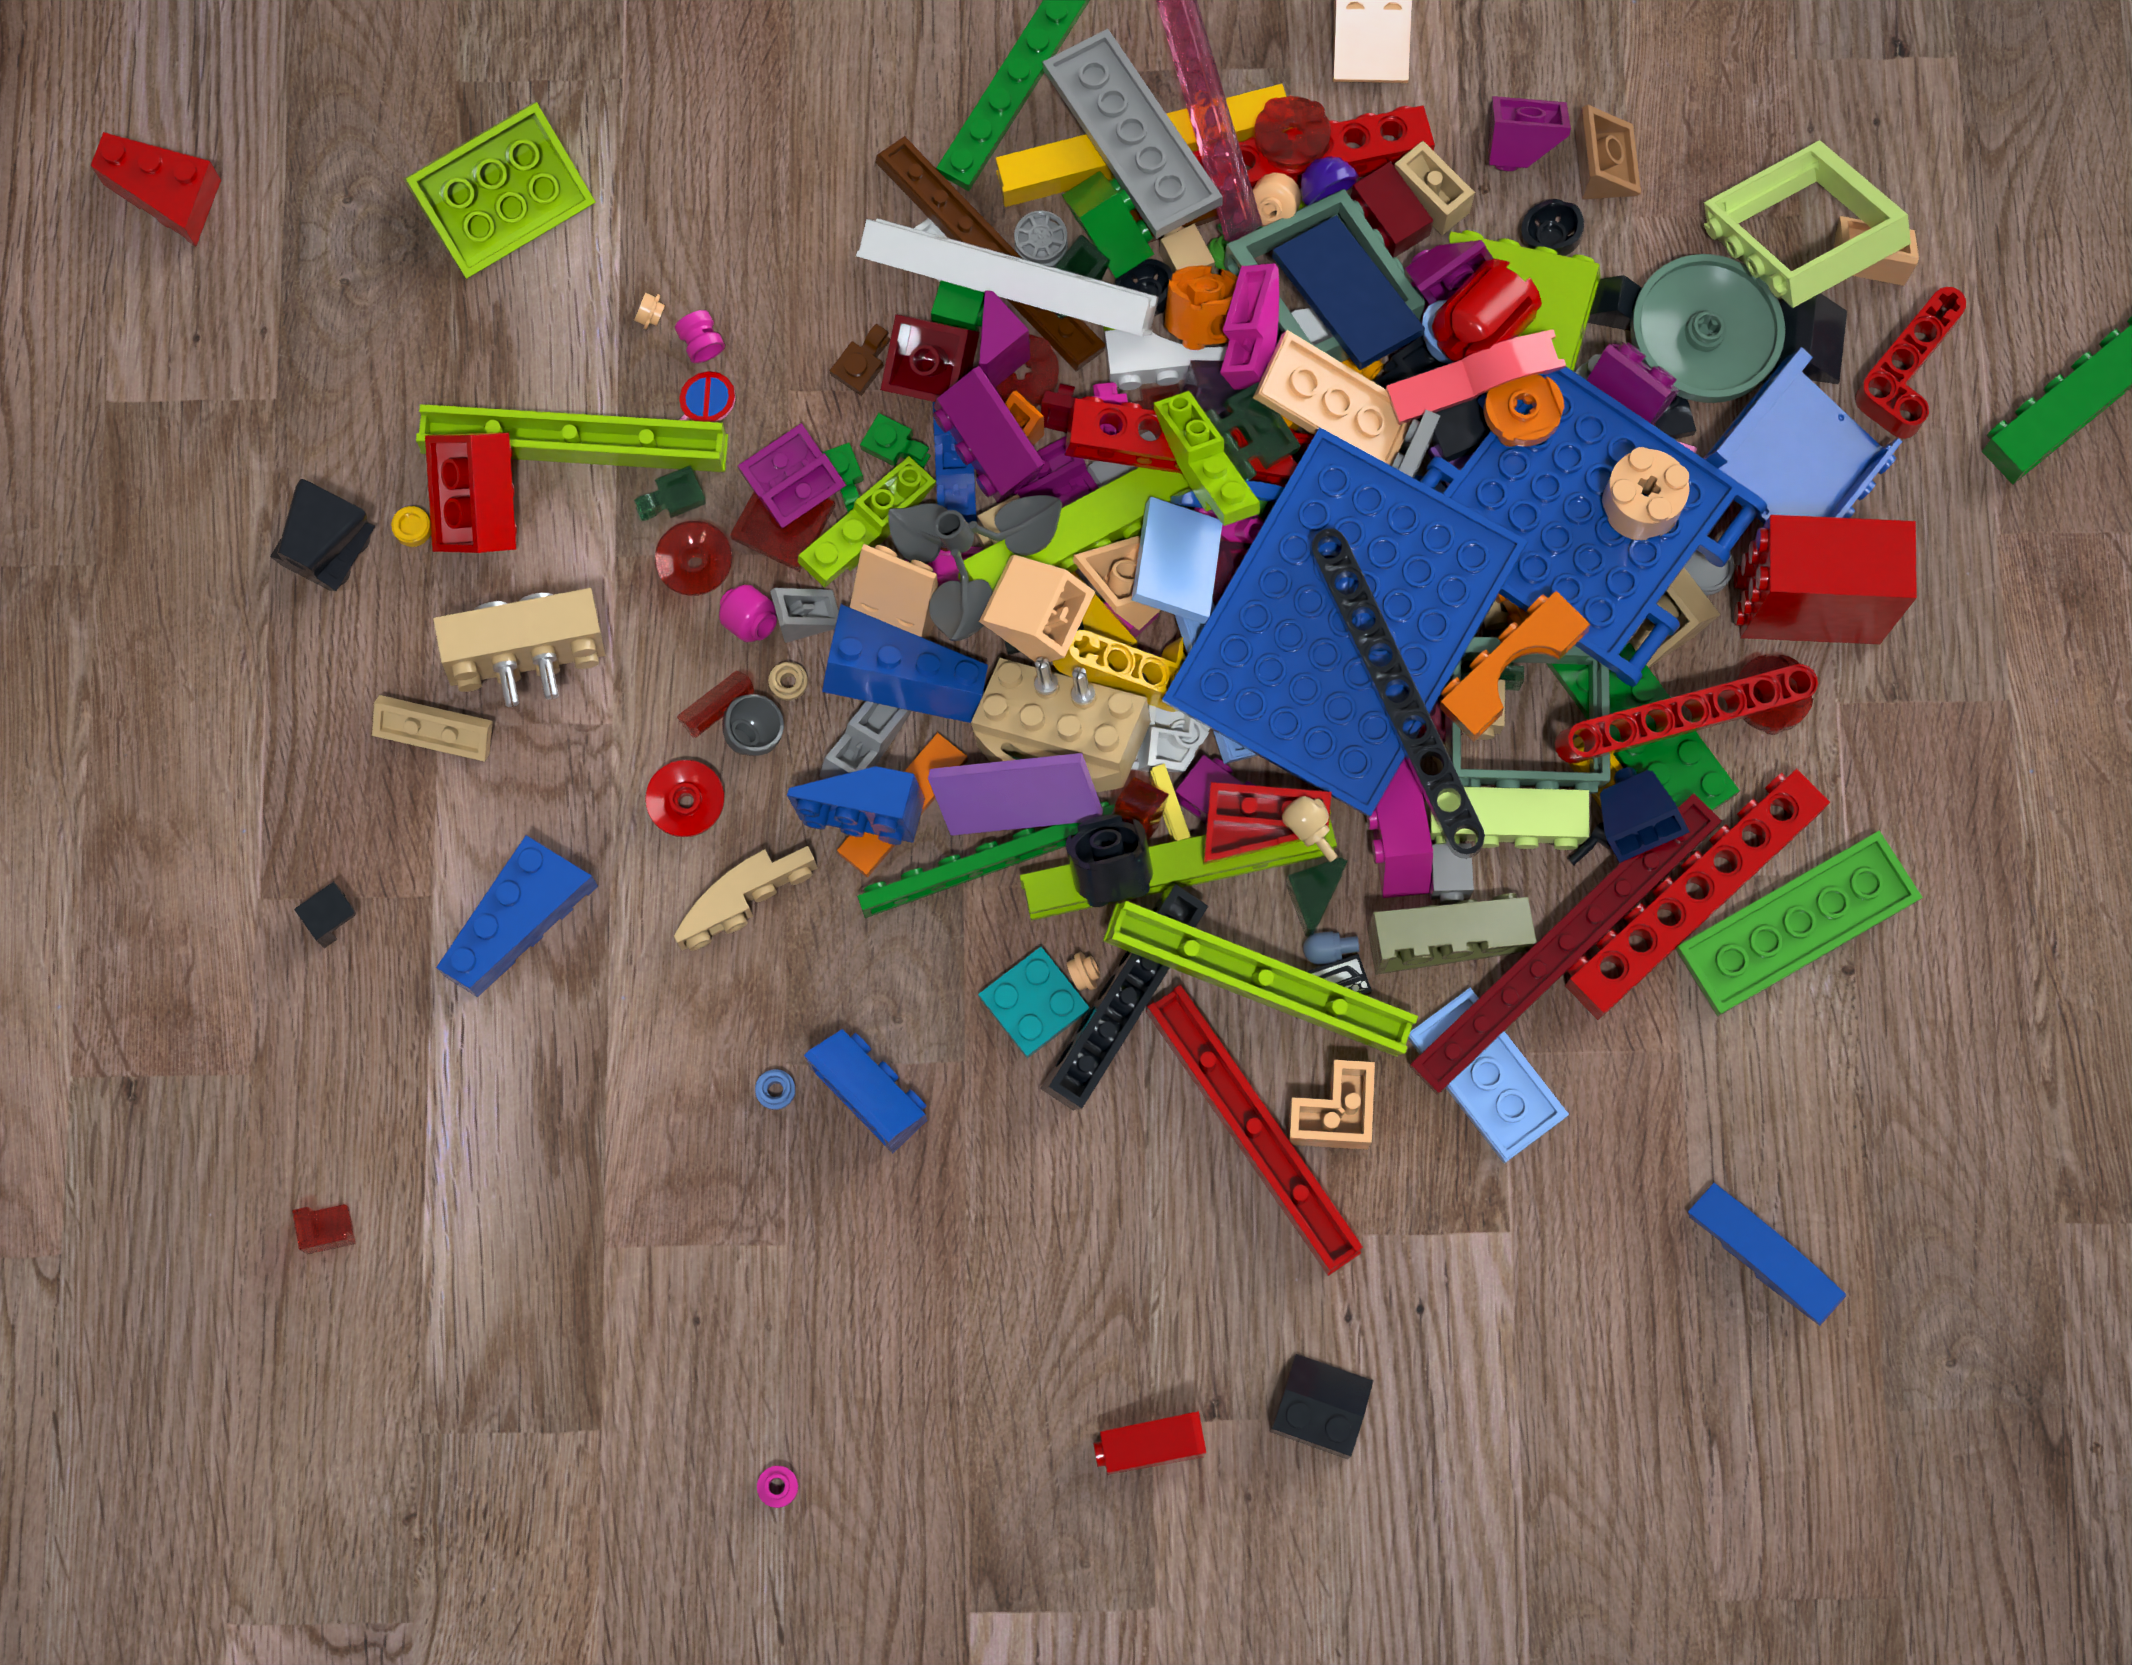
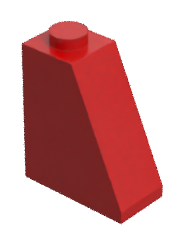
(1151, 1444)

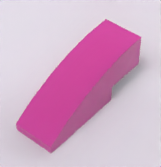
(1251, 325)

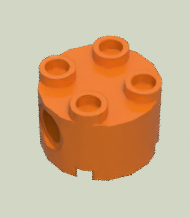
(1199, 305)

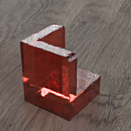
(1143, 804)
(323, 1228)

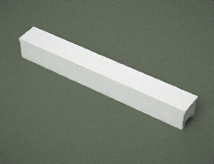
(1008, 277)

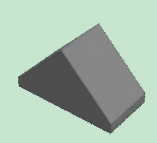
(804, 611)

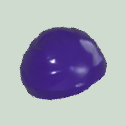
(1326, 178)

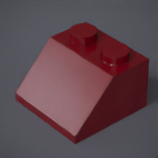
(927, 357)

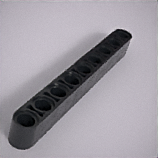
(1397, 673)

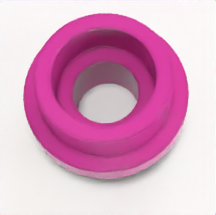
(786, 1496)

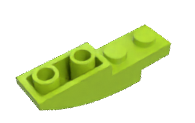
(1203, 461)
(866, 522)

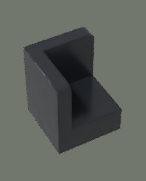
(325, 913)

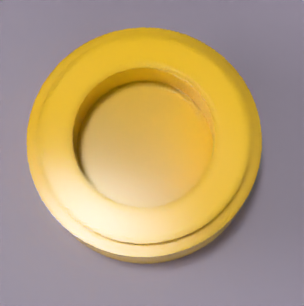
(411, 526)

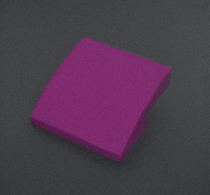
(791, 476)
(1060, 476)

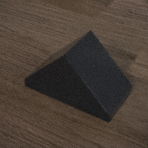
(1614, 302)

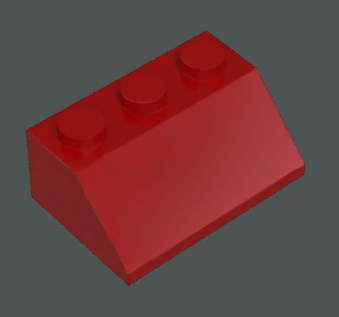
(470, 492)

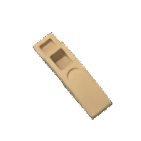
(725, 902)

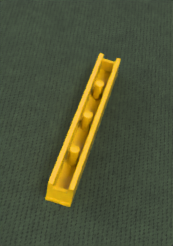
(1071, 161)

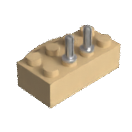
(519, 638)
(1049, 714)

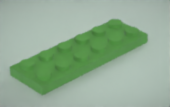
(1798, 923)

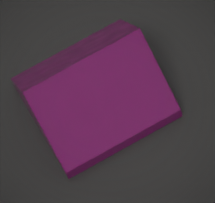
(1003, 340)

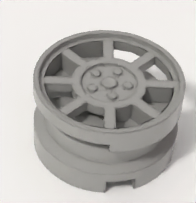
(1041, 239)

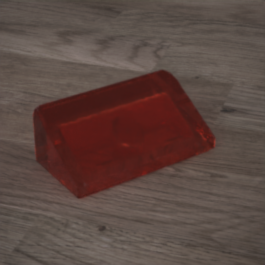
(712, 705)

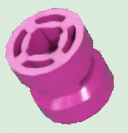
(699, 336)

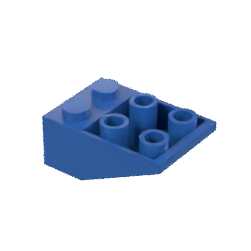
(863, 801)

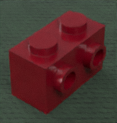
(1392, 209)

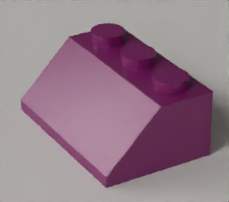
(987, 435)

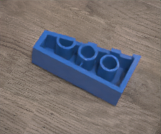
(901, 669)
(514, 914)

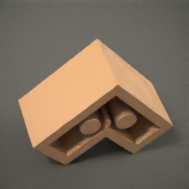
(1343, 1119)

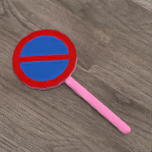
(707, 397)

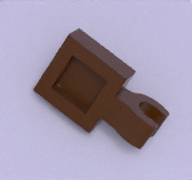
(860, 365)

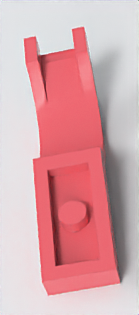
(1474, 375)

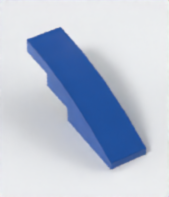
(953, 478)
(1767, 1254)

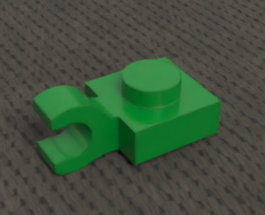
(892, 440)
(849, 470)

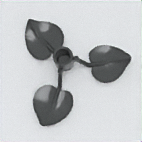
(923, 529)

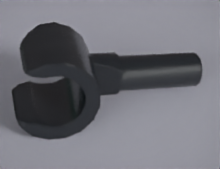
(1597, 836)

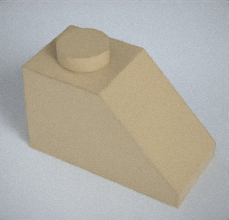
(1436, 187)

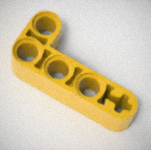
(1093, 651)

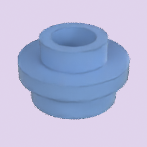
(772, 1077)

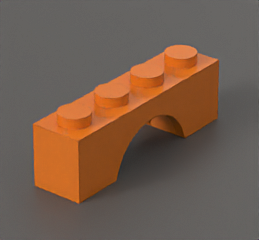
(1549, 630)

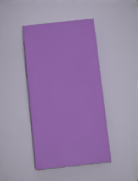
(1015, 794)

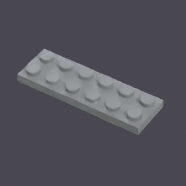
(1132, 133)

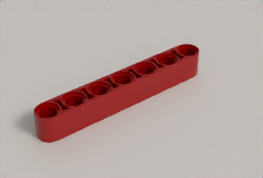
(1669, 717)

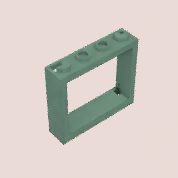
(1245, 249)
(1598, 706)

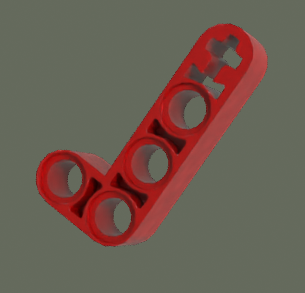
(1913, 354)

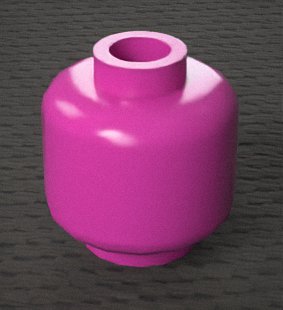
(747, 613)

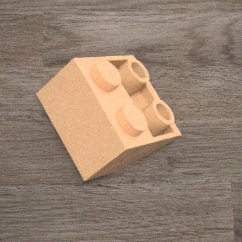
(1037, 608)

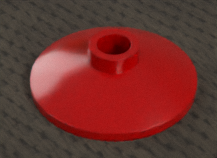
(681, 780)

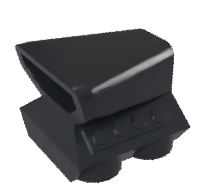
(322, 536)

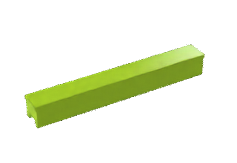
(587, 437)
(1176, 862)
(1259, 978)

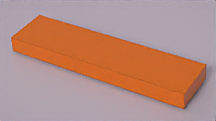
(868, 851)

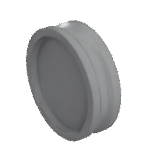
(1708, 576)

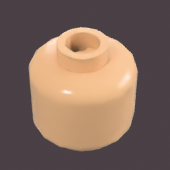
(1276, 197)

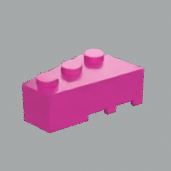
(1402, 837)

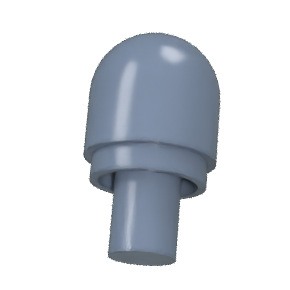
(1328, 947)

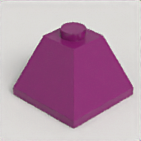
(1524, 130)
(1446, 267)

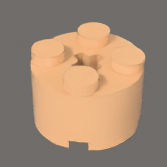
(1647, 473)

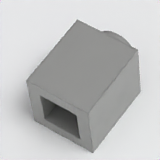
(1450, 875)

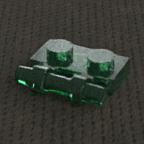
(1262, 428)

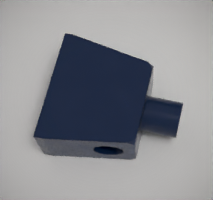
(1639, 814)

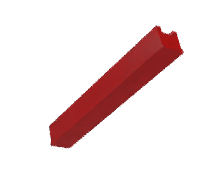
(1254, 1130)

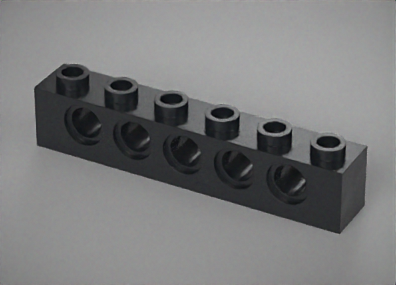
(1115, 1011)

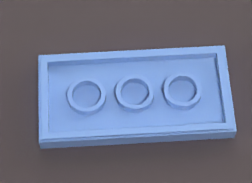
(1498, 1088)

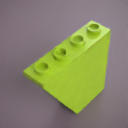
(1564, 285)

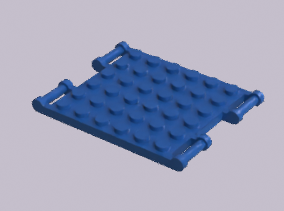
(1555, 502)

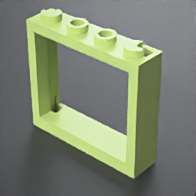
(1810, 165)

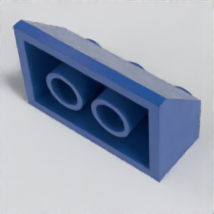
(867, 1088)

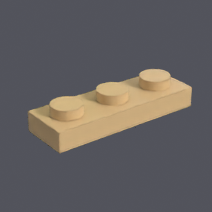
(432, 728)

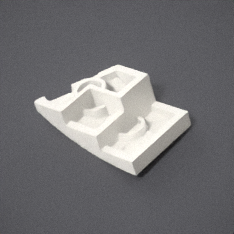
(1169, 741)

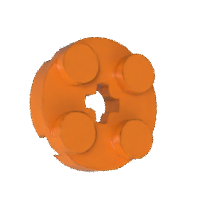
(1522, 429)

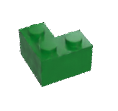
(1106, 218)

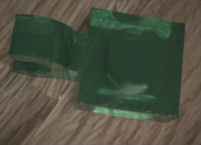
(676, 493)

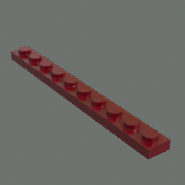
(1558, 951)

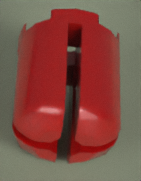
(1485, 311)

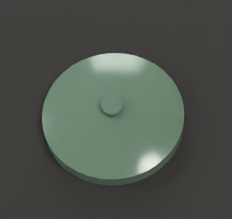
(1709, 327)

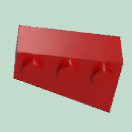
(159, 181)
(1250, 819)

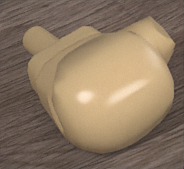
(1308, 822)

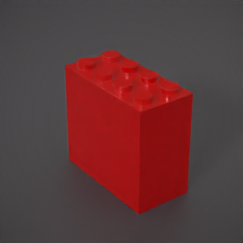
(1826, 579)

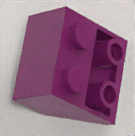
(1633, 382)

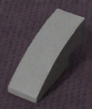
(865, 739)

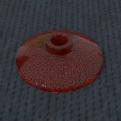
(690, 541)

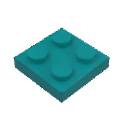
(1034, 1002)

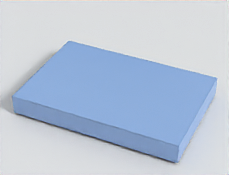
(1177, 560)

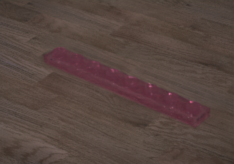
(1210, 116)

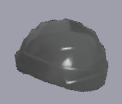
(752, 725)

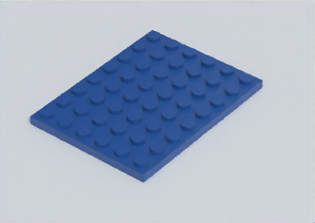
(1275, 654)

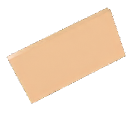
(1327, 394)

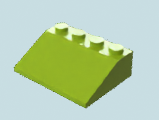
(499, 190)

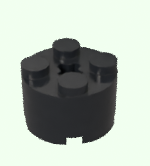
(1110, 860)

